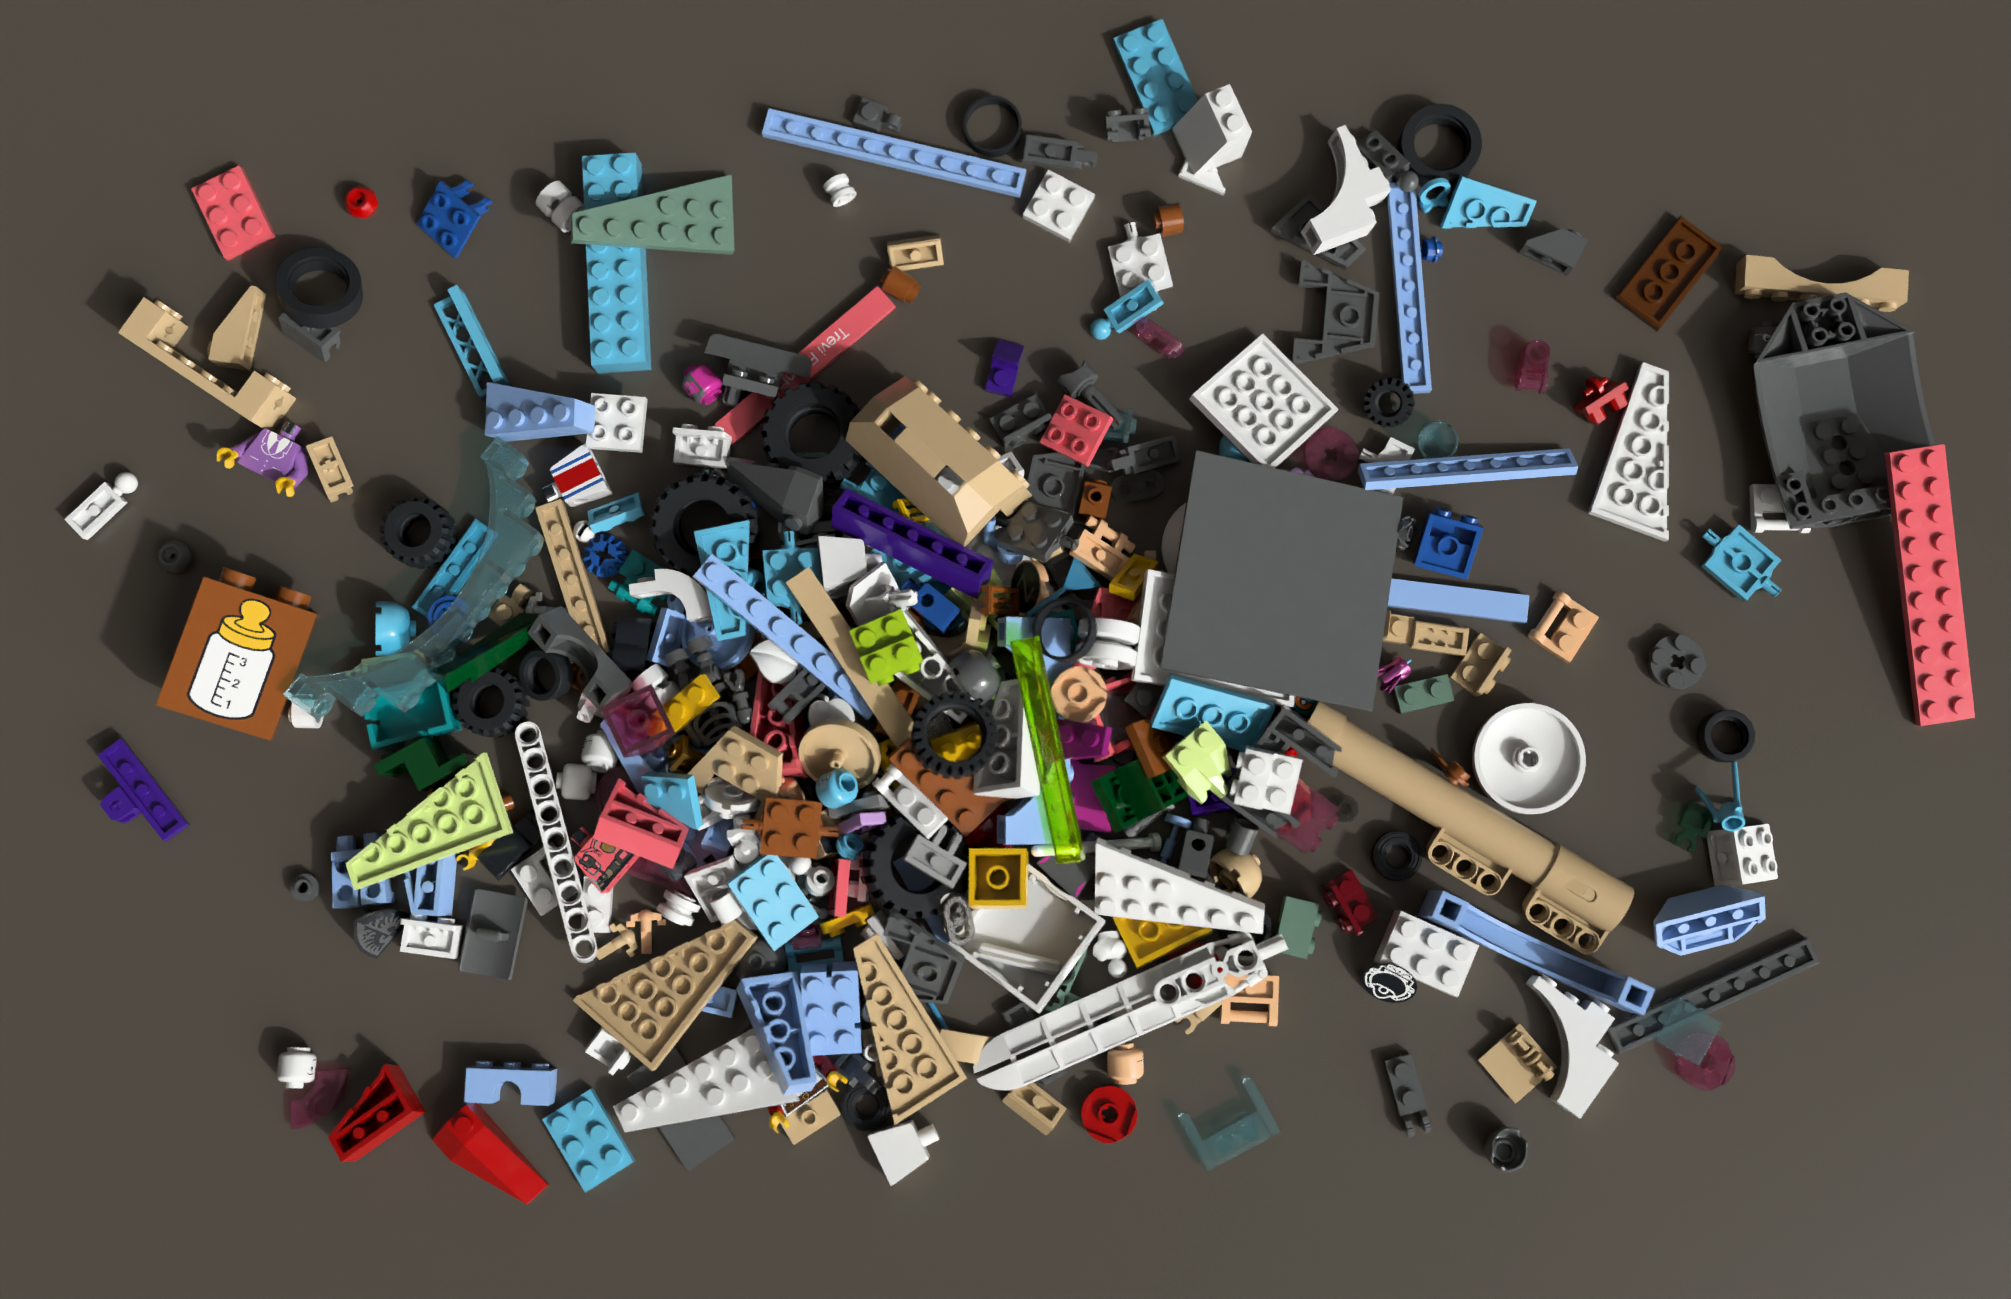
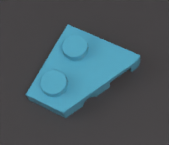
(674, 795)

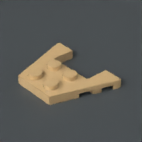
(744, 763)

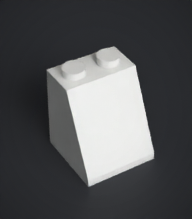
(1213, 131)

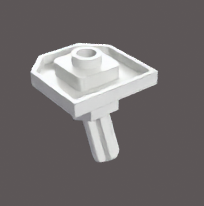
(877, 596)

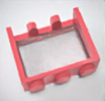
(1118, 715)

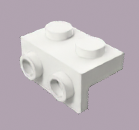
(701, 447)
(431, 937)

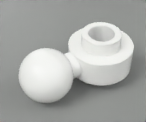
(803, 866)

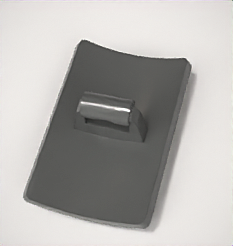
(493, 934)

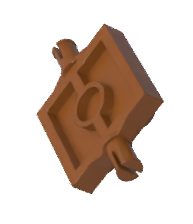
(790, 827)

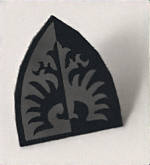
(377, 929)

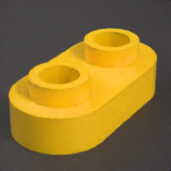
(836, 924)

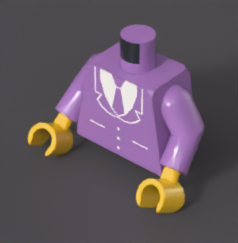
(271, 456)

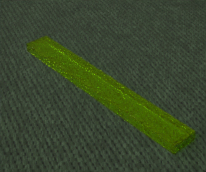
(1047, 750)

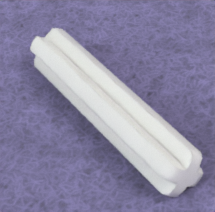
(1019, 959)

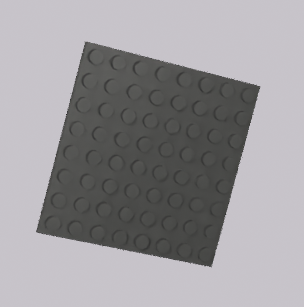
(1281, 582)

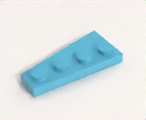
(731, 547)

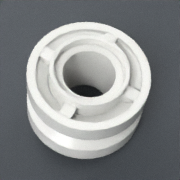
(678, 907)

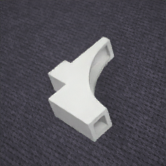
(1355, 192)
(1580, 1028)

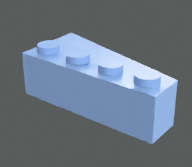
(530, 414)
(781, 1027)

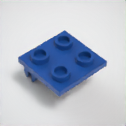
(449, 218)

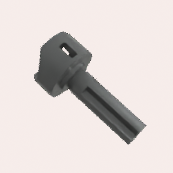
(1081, 384)

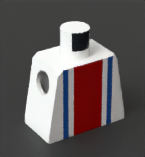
(577, 479)

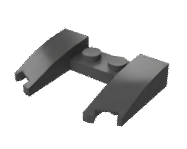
(1284, 731)

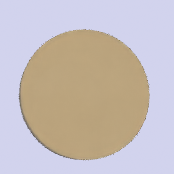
(837, 745)

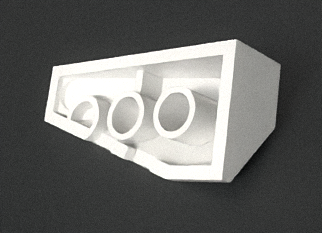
(1012, 765)

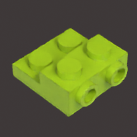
(887, 647)

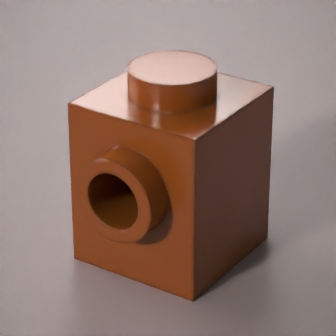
(1095, 500)

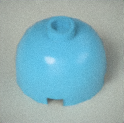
(393, 627)

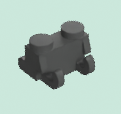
(1127, 127)

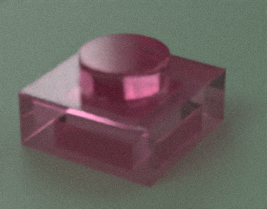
(808, 938)

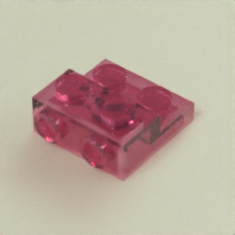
(1315, 815)

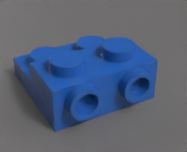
(1448, 543)

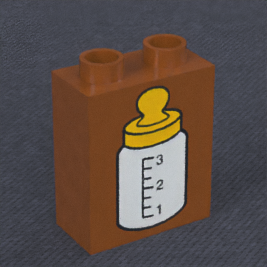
(238, 655)

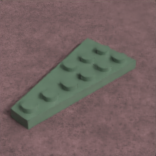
(675, 219)

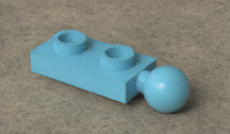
(1127, 310)

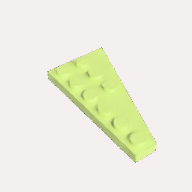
(447, 822)

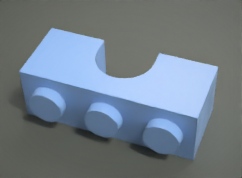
(535, 1082)

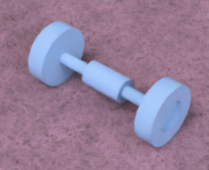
(1169, 844)

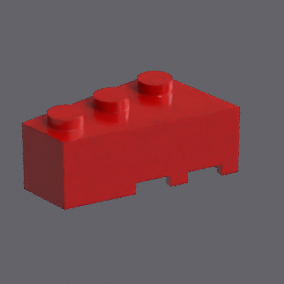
(377, 1116)

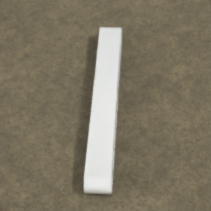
(549, 829)

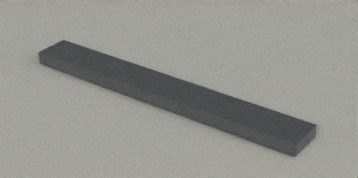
(1716, 992)

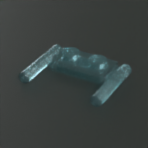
(1235, 1137)

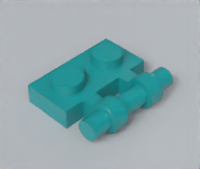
(637, 567)

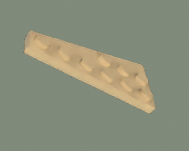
(909, 1046)

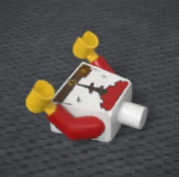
(826, 1077)

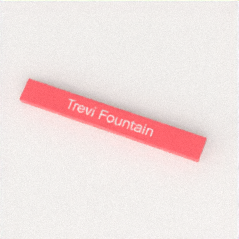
(821, 351)

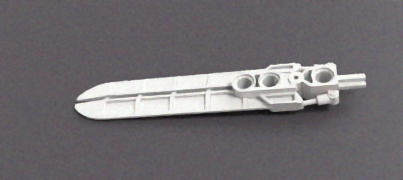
(1126, 1026)

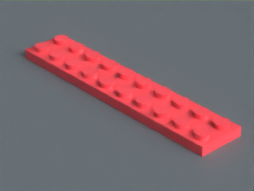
(1929, 584)

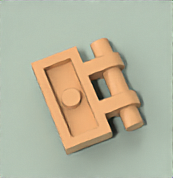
(1098, 554)

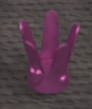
(1395, 672)

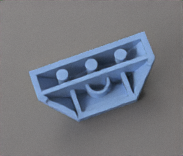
(1707, 918)

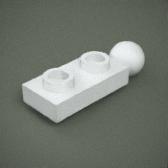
(101, 505)

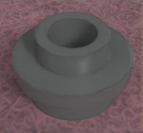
(313, 887)

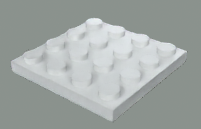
(1263, 403)

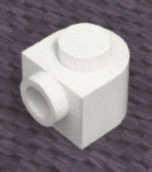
(302, 719)

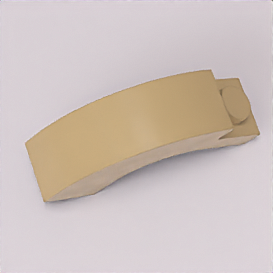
(974, 637)

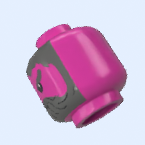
(701, 384)

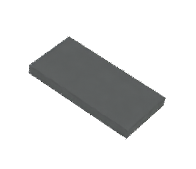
(693, 1139)

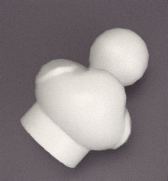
(1111, 948)

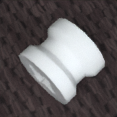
(839, 190)

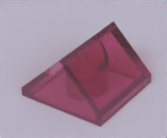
(638, 722)

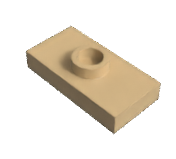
(1439, 638)
(811, 1117)

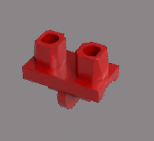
(1599, 393)

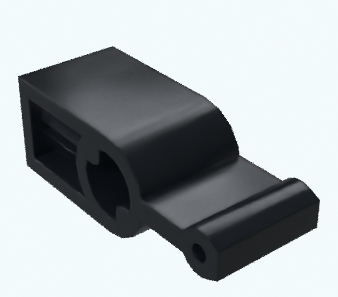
(512, 848)

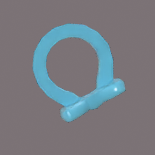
(1441, 200)

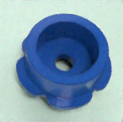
(1431, 249)

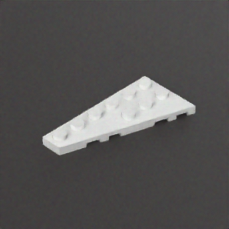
(1637, 466)
(1159, 893)
(719, 1083)

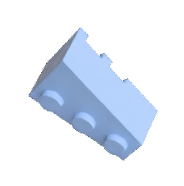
(432, 887)

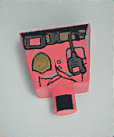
(601, 861)

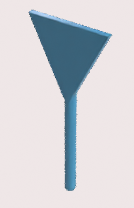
(1077, 578)

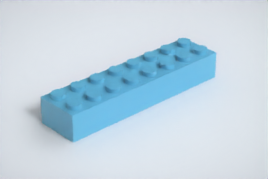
(616, 273)

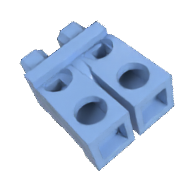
(342, 890)

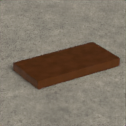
(1668, 273)

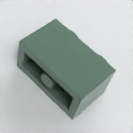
(1296, 925)

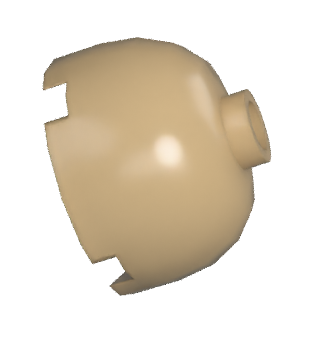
(1236, 871)

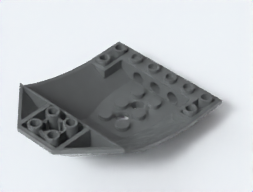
(1843, 375)

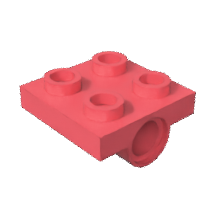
(1076, 430)

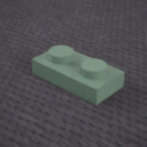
(1423, 694)

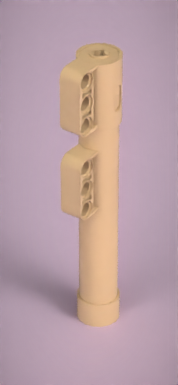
(1485, 836)

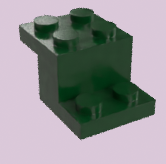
(425, 762)
(1131, 796)

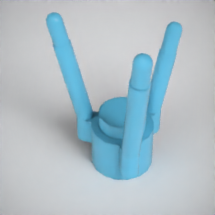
(1730, 813)

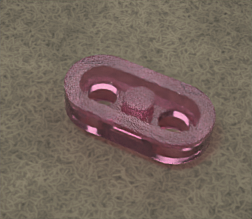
(1151, 332)

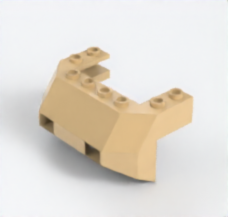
(924, 449)

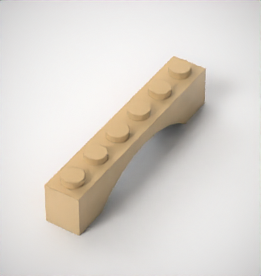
(1768, 278)

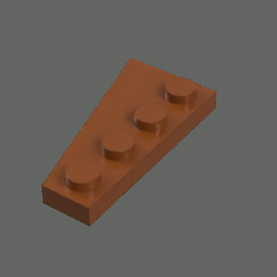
(949, 795)

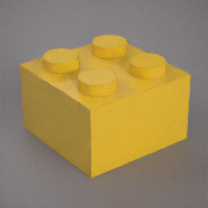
(998, 878)

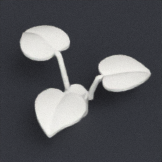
(781, 669)

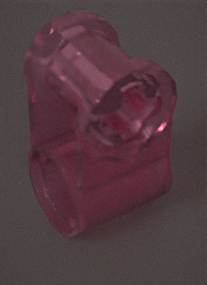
(1533, 373)

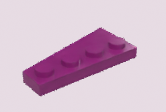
(1083, 739)

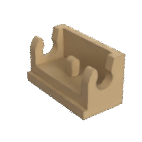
(330, 468)

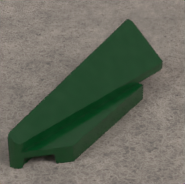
(486, 653)

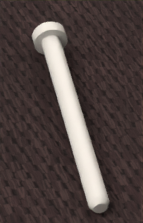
(1152, 842)

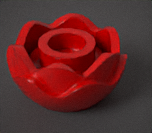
(366, 207)

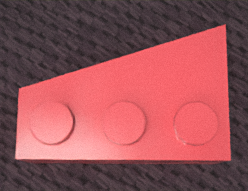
(640, 828)

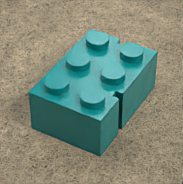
(428, 718)

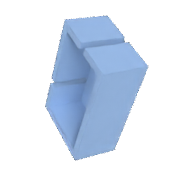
(832, 1007)

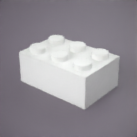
(1427, 952)

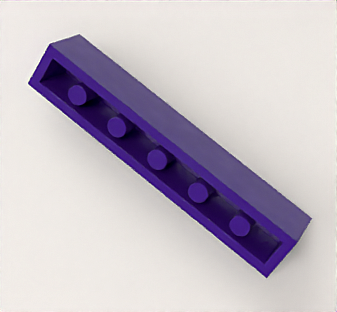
(911, 543)

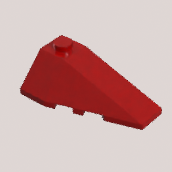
(484, 1150)

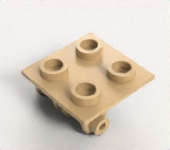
(1517, 1063)

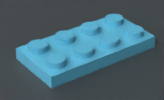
(1156, 75)
(1233, 715)

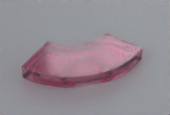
(321, 1099)

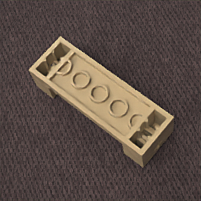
(159, 329)

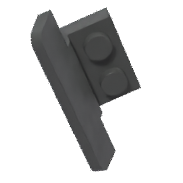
(756, 366)

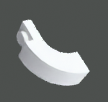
(676, 583)

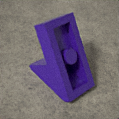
(1004, 368)

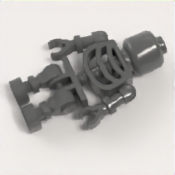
(700, 730)

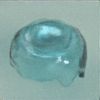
(1437, 440)

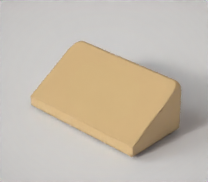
(915, 252)
(1035, 1106)

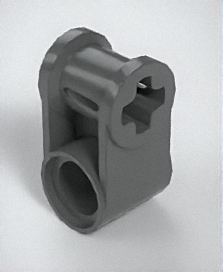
(1240, 834)

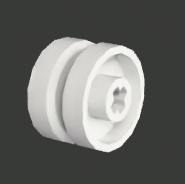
(1111, 644)

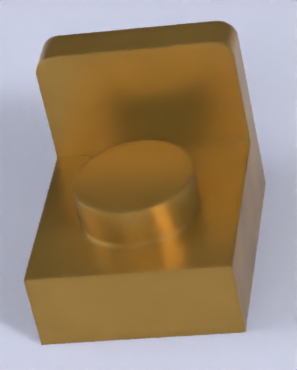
(681, 757)

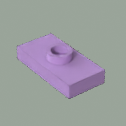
(861, 823)

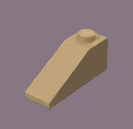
(237, 335)

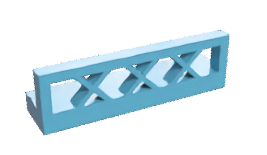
(477, 336)

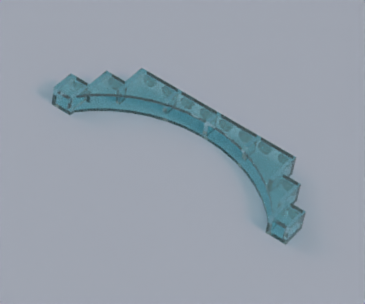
(406, 672)

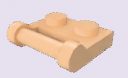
(1571, 630)
(1263, 992)

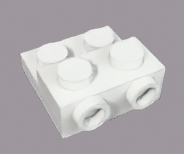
(1266, 779)

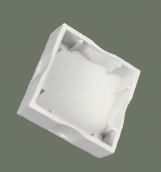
(1051, 928)

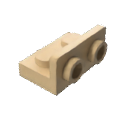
(1480, 665)

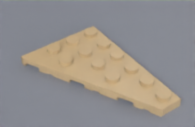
(661, 999)

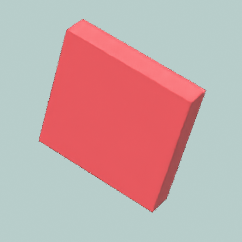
(838, 896)

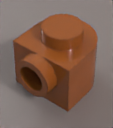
(1169, 219)

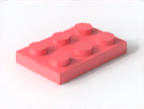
(233, 213)

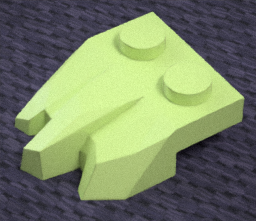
(1201, 763)

